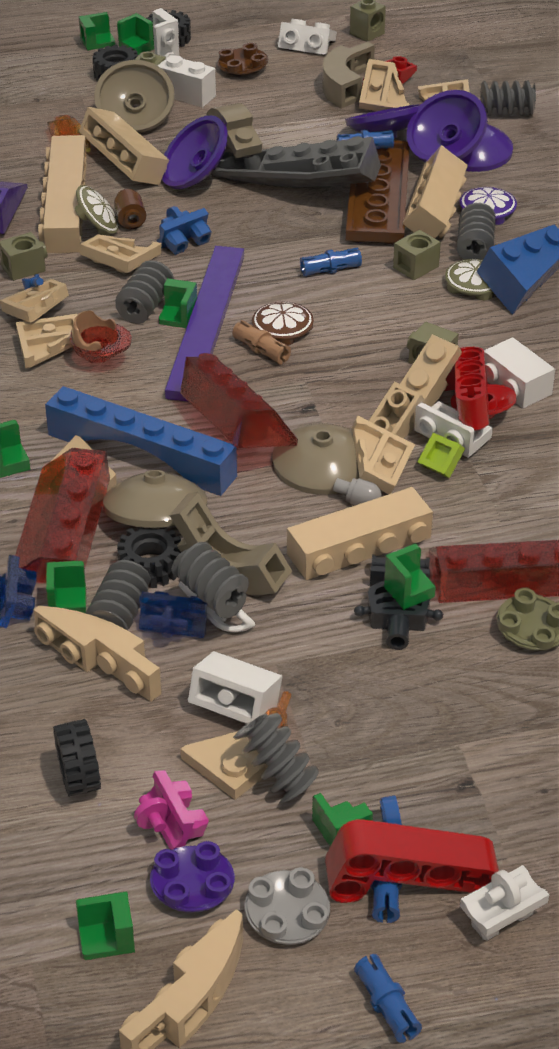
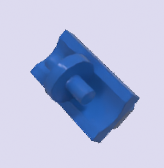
(181, 226)

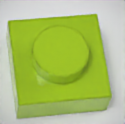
(441, 455)

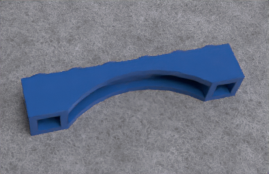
(192, 454)

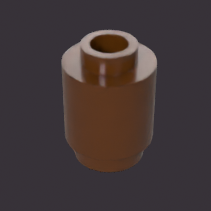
(130, 209)

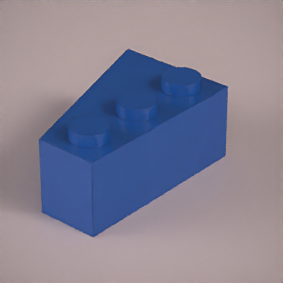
(521, 265)

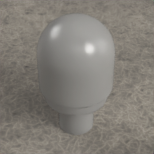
(357, 490)

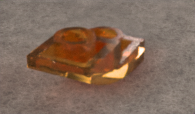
(66, 126)

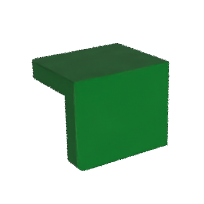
(95, 31)
(136, 33)
(179, 302)
(12, 454)
(405, 578)
(66, 585)
(331, 819)
(105, 925)

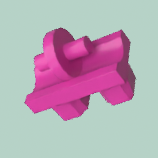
(167, 812)

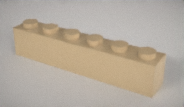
(63, 175)

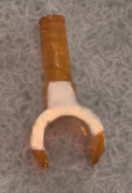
(282, 707)

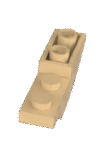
(421, 384)
(95, 642)
(199, 984)

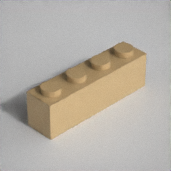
(124, 146)
(436, 194)
(359, 532)

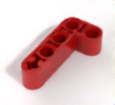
(470, 384)
(406, 855)

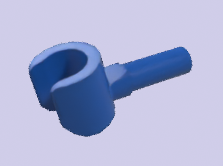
(32, 282)

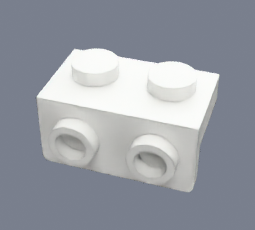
(165, 33)
(306, 38)
(444, 421)

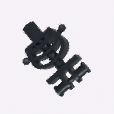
(388, 614)

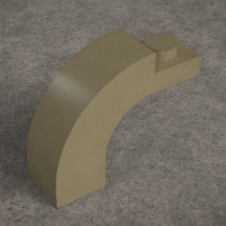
(341, 72)
(241, 134)
(261, 564)

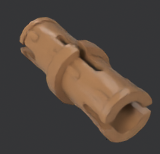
(261, 342)

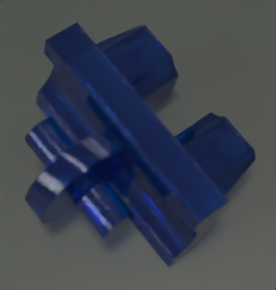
(12, 582)
(172, 614)

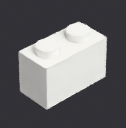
(191, 80)
(520, 370)
(233, 687)

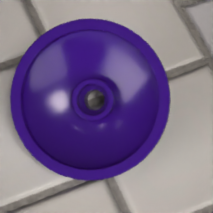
(445, 116)
(383, 120)
(195, 152)
(491, 152)

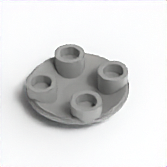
(287, 906)

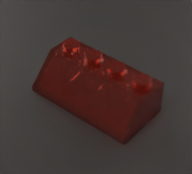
(232, 405)
(64, 510)
(495, 570)

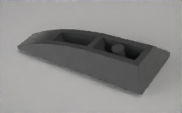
(305, 164)

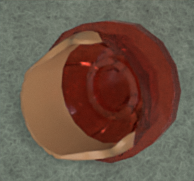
(98, 338)

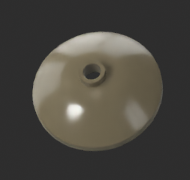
(132, 84)
(318, 459)
(148, 498)

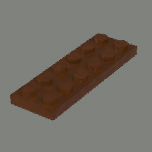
(380, 206)

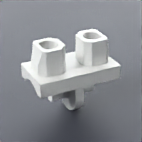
(503, 901)

